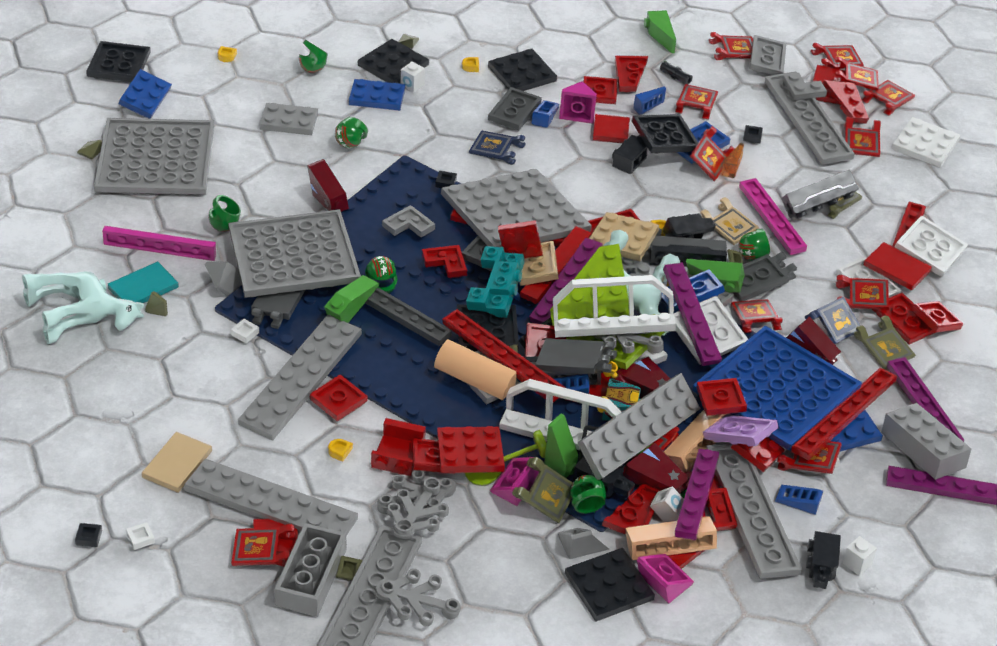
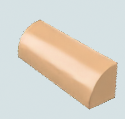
(475, 369)
(686, 445)
(661, 539)

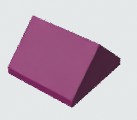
(578, 103)
(515, 475)
(664, 576)

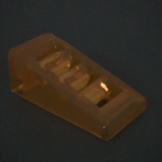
(732, 162)

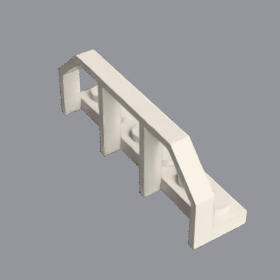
(613, 325)
(527, 424)

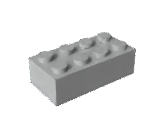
(926, 440)
(310, 569)

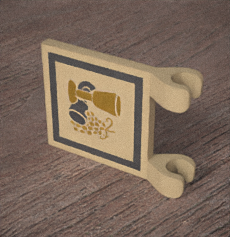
(731, 222)

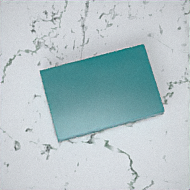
(139, 284)

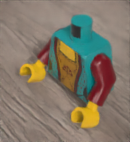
(619, 392)

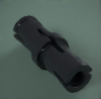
(676, 72)

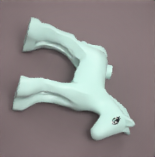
(645, 296)
(92, 306)

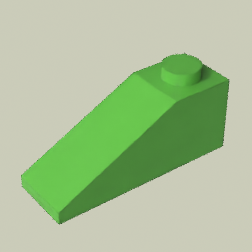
(661, 29)
(728, 273)
(350, 298)
(560, 447)

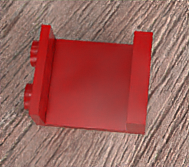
(395, 448)

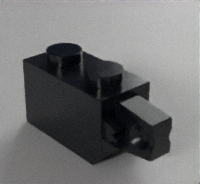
(630, 154)
(688, 226)
(613, 482)
(823, 558)

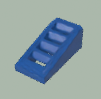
(645, 101)
(544, 113)
(576, 382)
(811, 496)

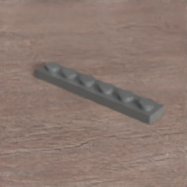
(409, 317)

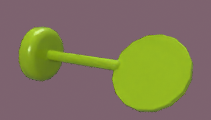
(486, 478)

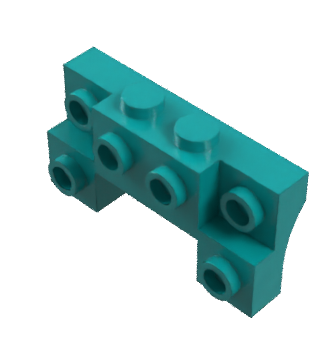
(502, 282)

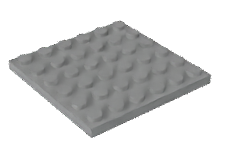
(155, 156)
(514, 200)
(293, 253)

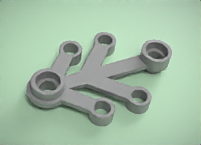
(654, 343)
(447, 489)
(406, 527)
(416, 598)

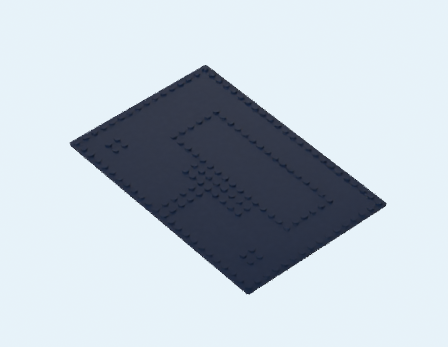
(398, 364)

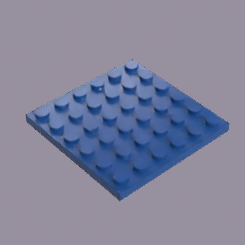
(784, 384)

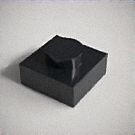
(753, 134)
(445, 179)
(88, 535)

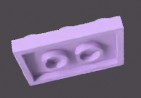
(740, 430)

